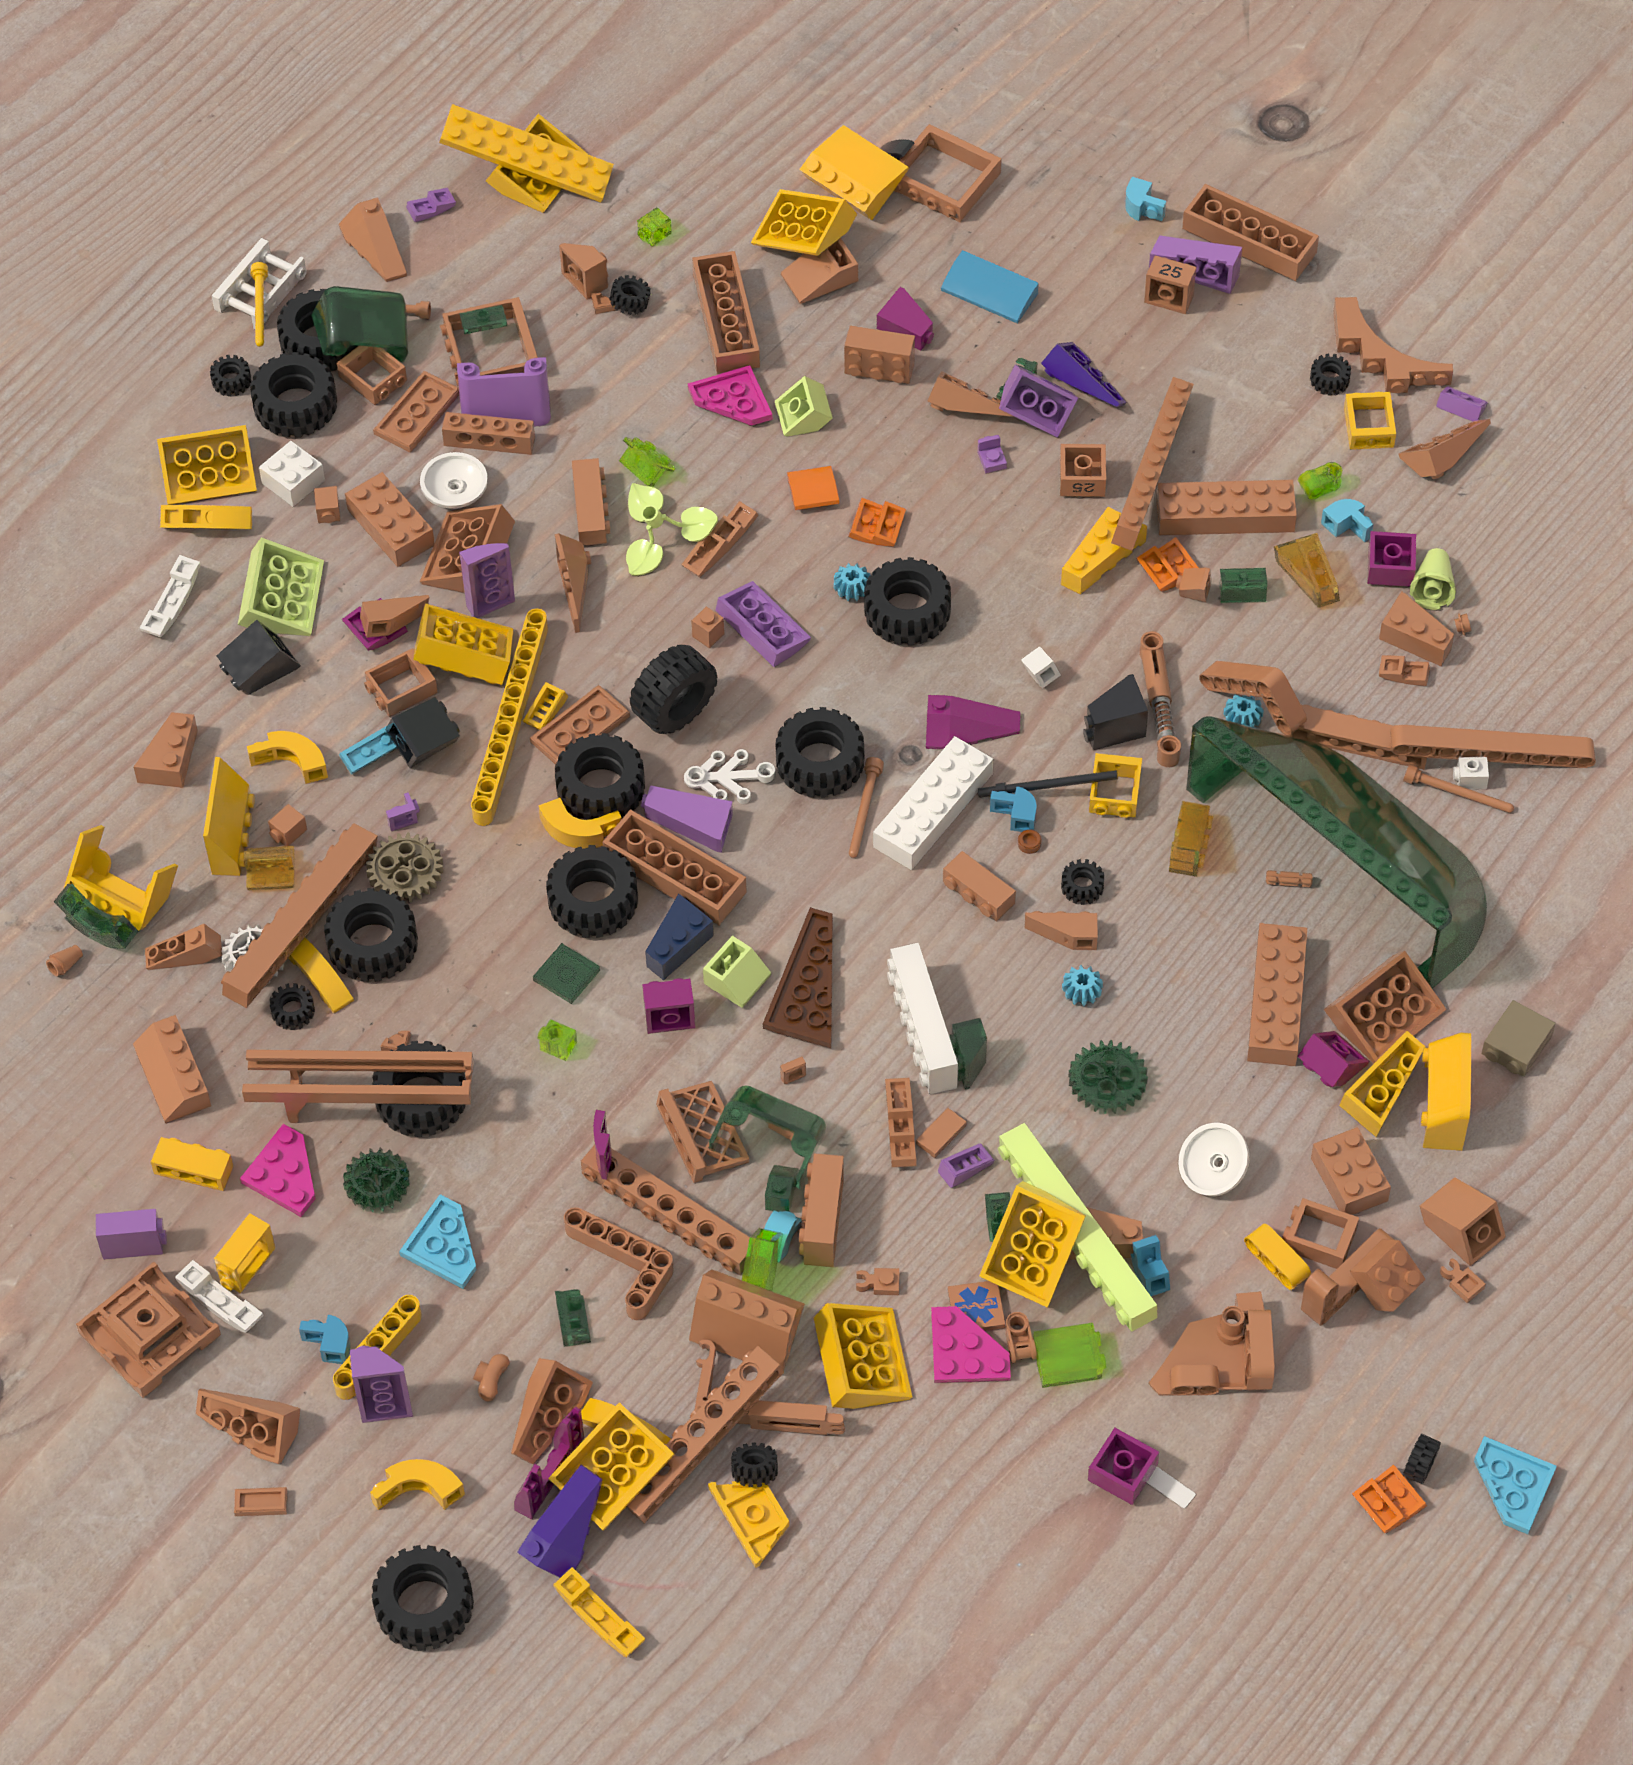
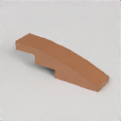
(720, 540)
(900, 1122)

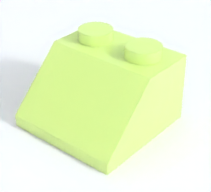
(803, 408)

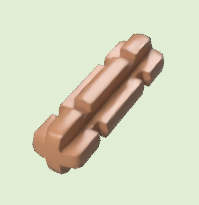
(1289, 878)

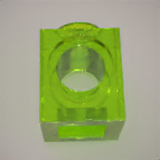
(654, 227)
(560, 1048)

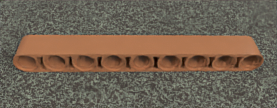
(1495, 745)

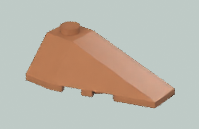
(371, 236)
(954, 395)
(1444, 451)
(573, 568)
(547, 1401)
(256, 1423)

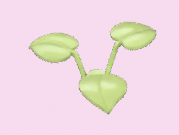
(645, 506)

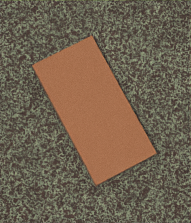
(416, 411)
(591, 714)

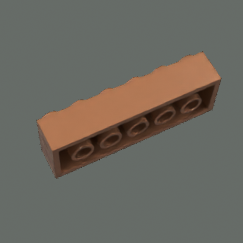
(1259, 233)
(725, 312)
(1226, 507)
(677, 866)
(1277, 994)

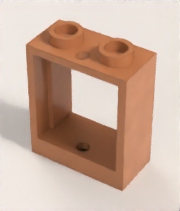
(361, 357)
(393, 668)
(1314, 1251)

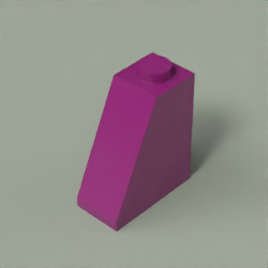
(905, 316)

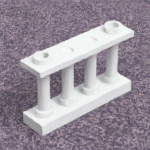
(239, 277)

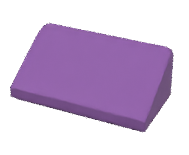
(1461, 404)

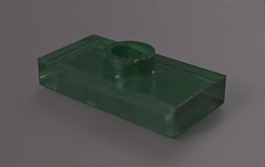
(483, 319)

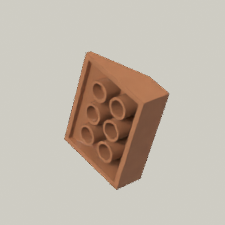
(460, 532)
(1385, 1006)
(743, 1317)

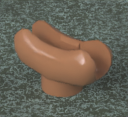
(489, 1374)

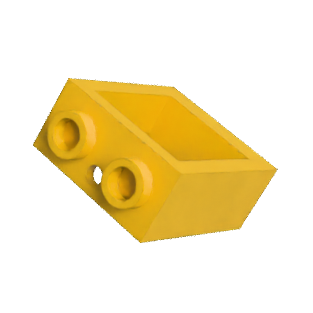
(1361, 437)
(1126, 767)
(244, 1253)

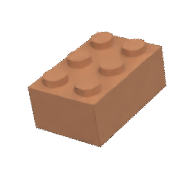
(879, 354)
(1350, 1172)

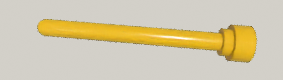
(259, 273)

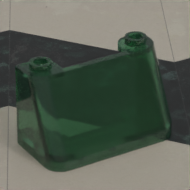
(363, 319)

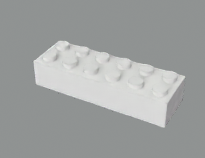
(932, 803)
(923, 1019)

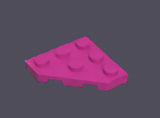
(732, 395)
(283, 1172)
(965, 1350)

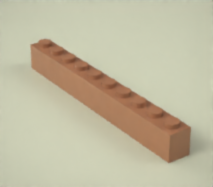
(1152, 463)
(298, 915)

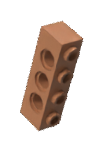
(488, 433)

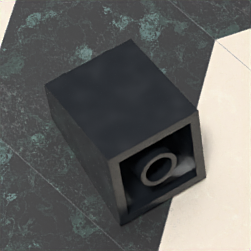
(256, 658)
(1116, 716)
(422, 731)

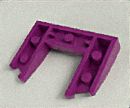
(536, 1484)

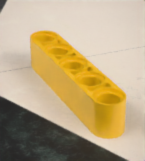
(382, 1336)

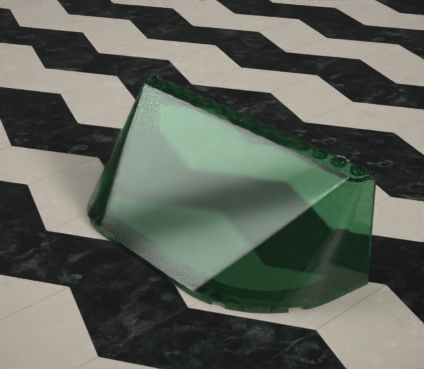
(1356, 819)

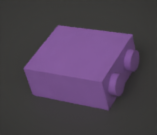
(130, 1234)

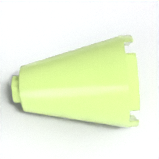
(1434, 581)

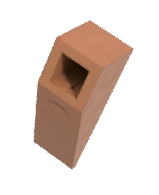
(390, 615)
(1071, 930)
(185, 949)

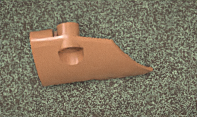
(1220, 1355)

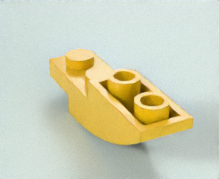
(206, 516)

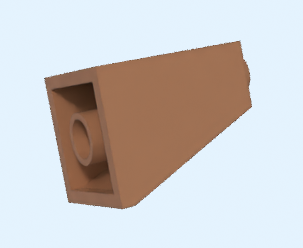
(1464, 1220)

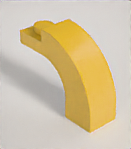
(290, 747)
(574, 831)
(421, 1476)

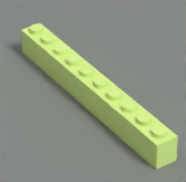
(1092, 1245)

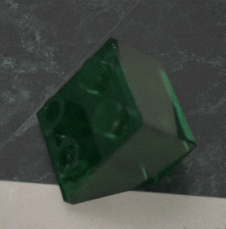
(970, 1049)

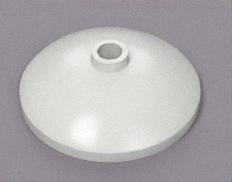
(453, 472)
(1201, 1156)

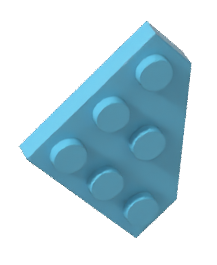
(442, 1243)
(1514, 1482)

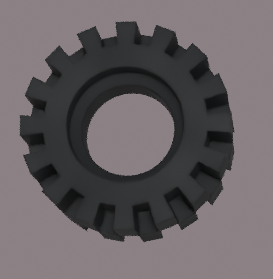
(632, 286)
(234, 384)
(1330, 384)
(1082, 870)
(288, 995)
(1421, 1458)
(754, 1464)

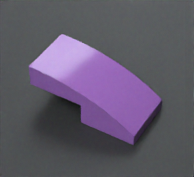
(435, 204)

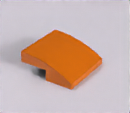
(813, 488)
(877, 523)
(1166, 563)
(1389, 1499)

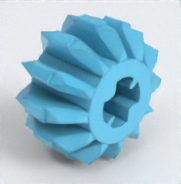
(851, 581)
(1244, 710)
(1082, 985)

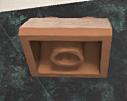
(584, 268)

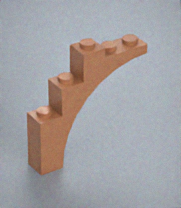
(1376, 356)

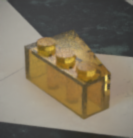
(1309, 568)
(1190, 839)

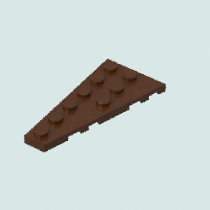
(804, 993)

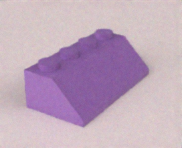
(379, 1385)

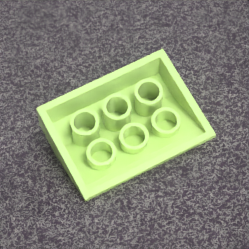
(281, 589)

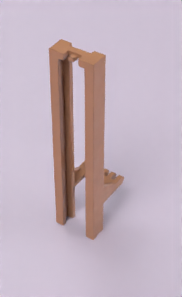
(297, 1095)

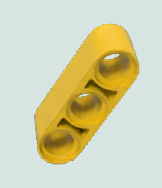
(1277, 1256)

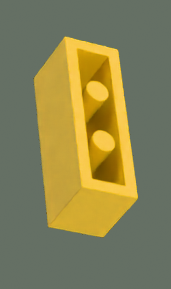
(192, 1163)

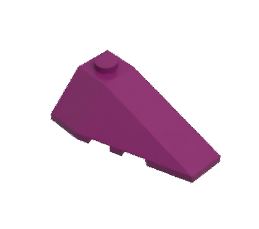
(967, 721)

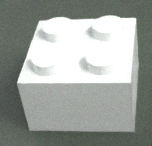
(292, 473)

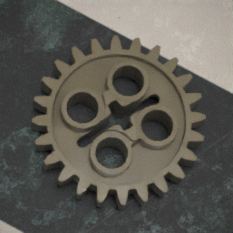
(405, 866)

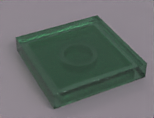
(566, 973)

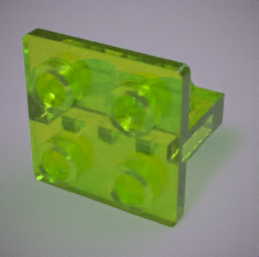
(645, 461)

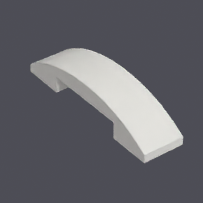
(173, 598)
(217, 1298)

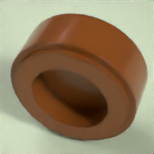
(1029, 841)

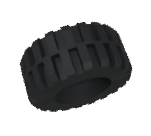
(295, 320)
(289, 373)
(907, 624)
(673, 689)
(595, 754)
(825, 776)
(588, 866)
(371, 909)
(419, 1118)
(427, 1628)

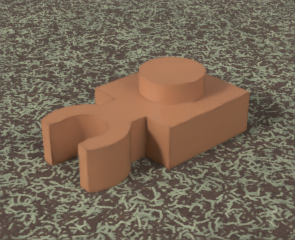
(884, 1281)
(1463, 1283)

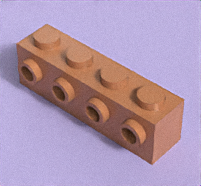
(589, 501)

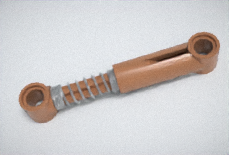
(1159, 697)

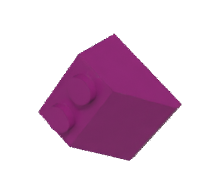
(1332, 1058)

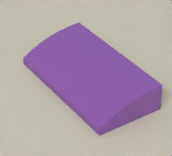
(487, 578)
(762, 623)

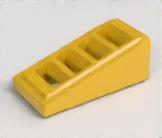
(543, 696)

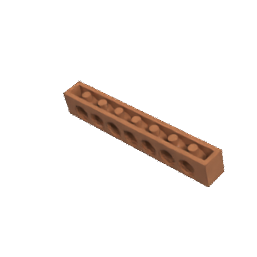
(682, 1209)
(768, 1372)

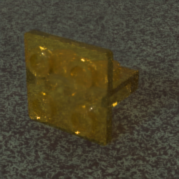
(270, 867)

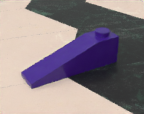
(1073, 367)
(561, 1531)

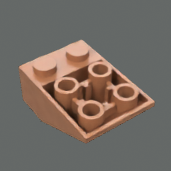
(821, 274)

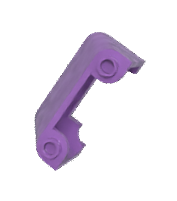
(506, 395)

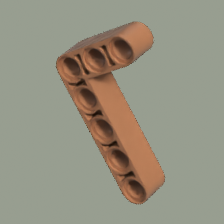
(1259, 682)
(625, 1254)
(1327, 1294)

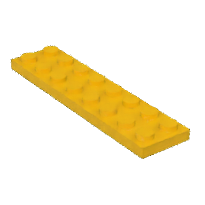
(526, 153)

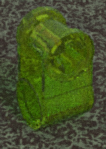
(1319, 481)

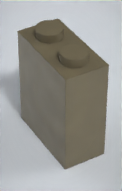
(1518, 1038)

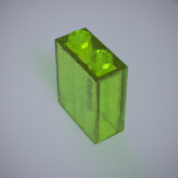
(762, 1258)
(1069, 1355)

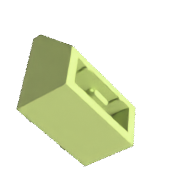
(736, 972)

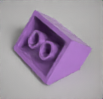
(1037, 401)

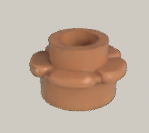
(1462, 623)

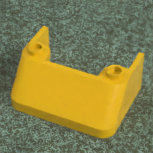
(111, 894)
(1448, 1092)

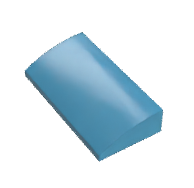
(990, 286)

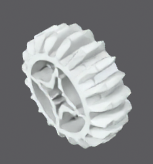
(238, 945)

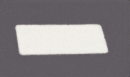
(1171, 1487)

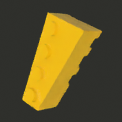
(1097, 553)
(1380, 1086)

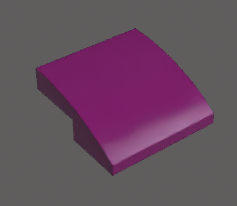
(355, 625)
(602, 1143)

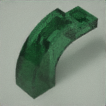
(106, 929)

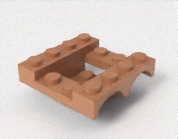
(122, 1338)

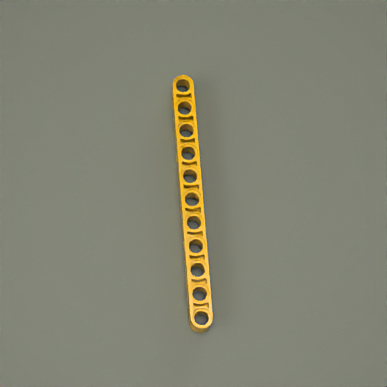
(512, 703)

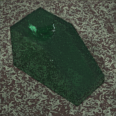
(780, 1188)

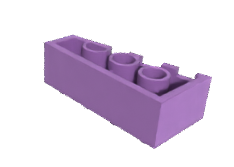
(1215, 263)

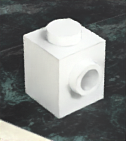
(1038, 663)
(1472, 773)

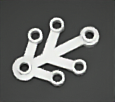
(727, 776)

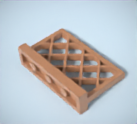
(682, 1136)

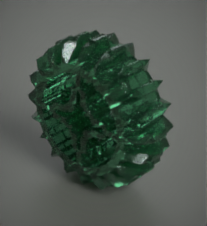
(390, 1173)

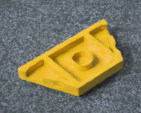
(752, 1516)

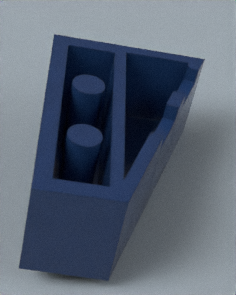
(678, 937)

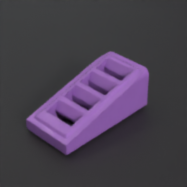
(954, 1174)

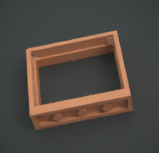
(960, 150)
(512, 309)

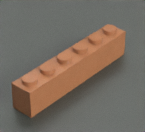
(1352, 735)

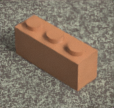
(979, 886)

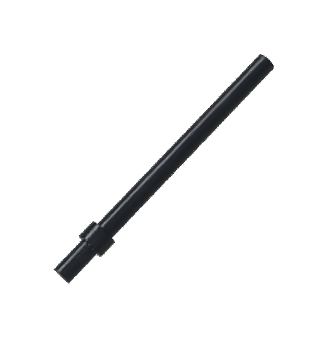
(1050, 783)

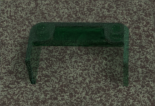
(806, 1126)

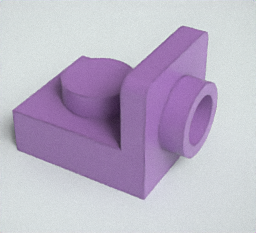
(991, 454)
(403, 815)

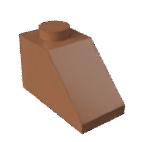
(1195, 583)

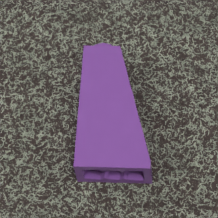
(689, 814)

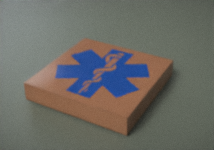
(980, 1303)

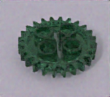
(1108, 1076)

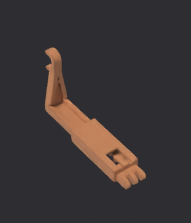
(770, 1414)

